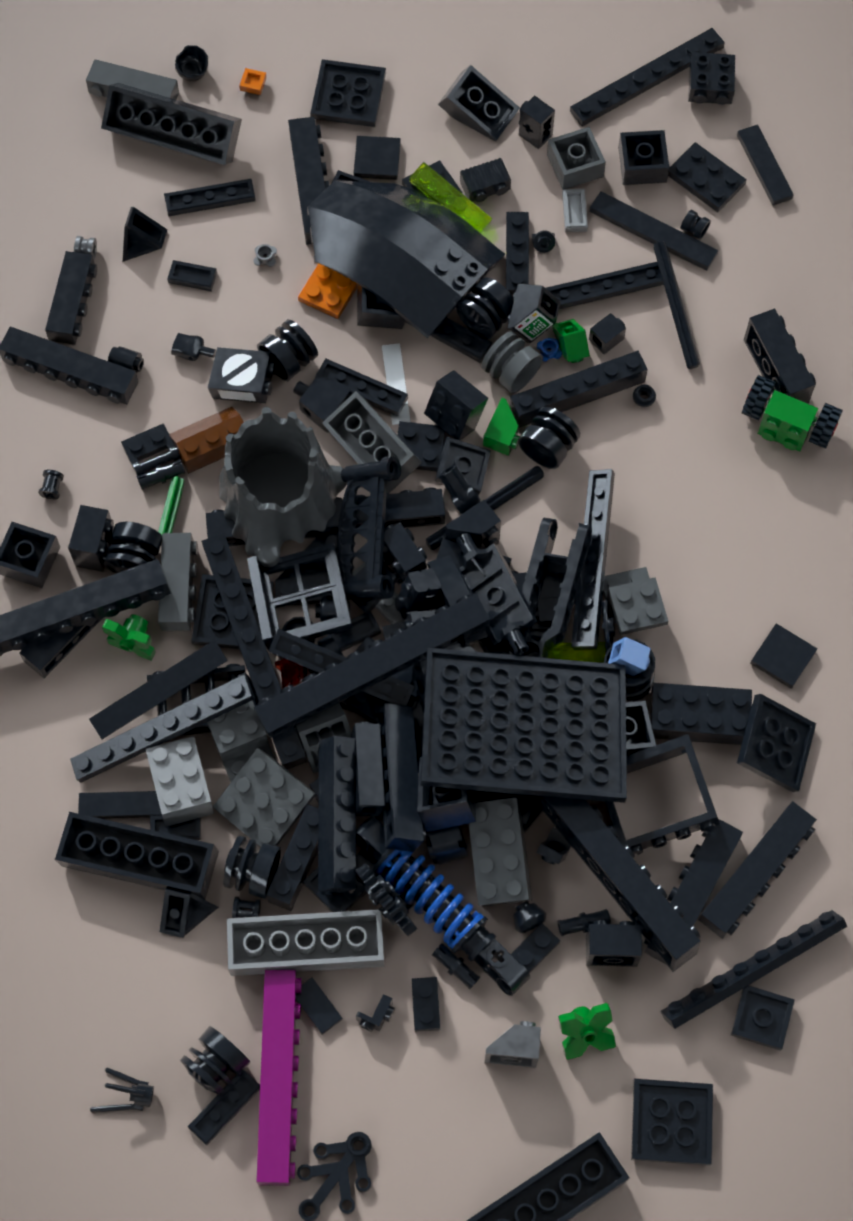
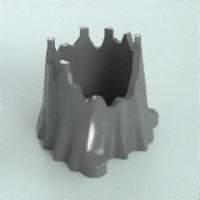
(276, 484)

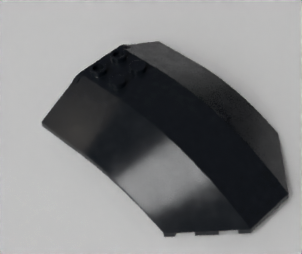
(400, 248)

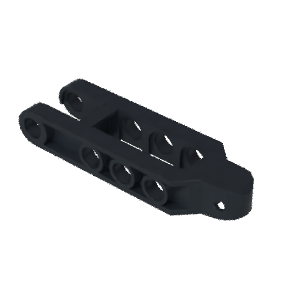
(544, 561)

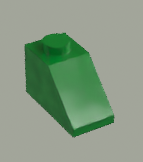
(571, 340)
(502, 430)

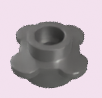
(262, 250)

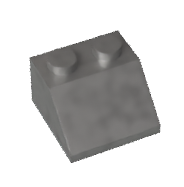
(516, 1046)

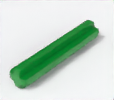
(171, 505)

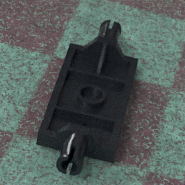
(493, 582)

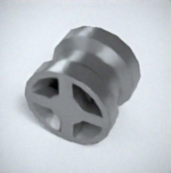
(85, 246)

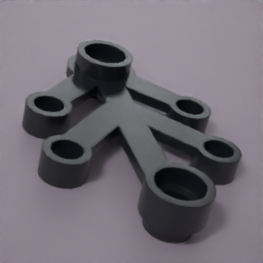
(337, 1172)

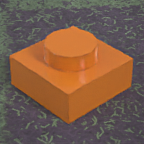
(253, 81)

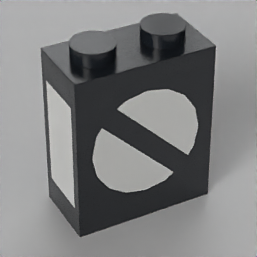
(242, 375)

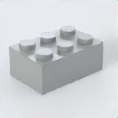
(179, 781)

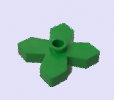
(130, 636)
(586, 1028)

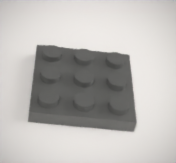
(264, 799)

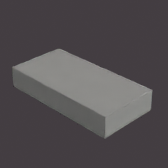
(574, 210)

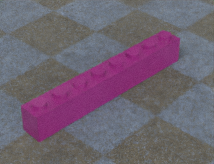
(277, 1078)

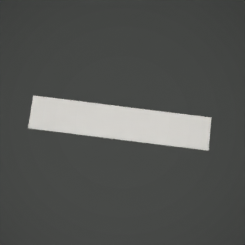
(395, 377)

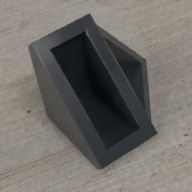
(141, 235)

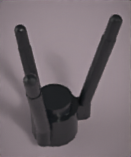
(139, 1094)

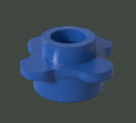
(549, 343)

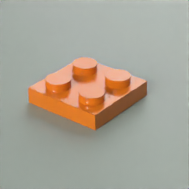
(327, 291)

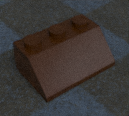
(206, 439)

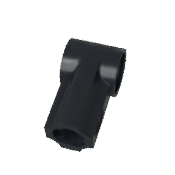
(461, 492)

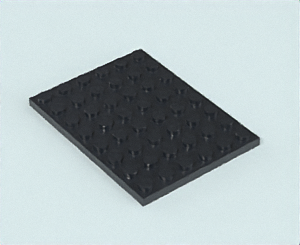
(524, 725)

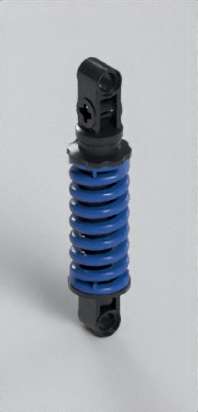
(461, 928)

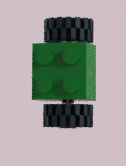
(787, 418)

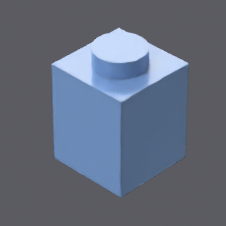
(631, 654)

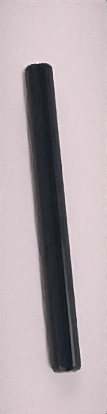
(676, 305)
(496, 499)

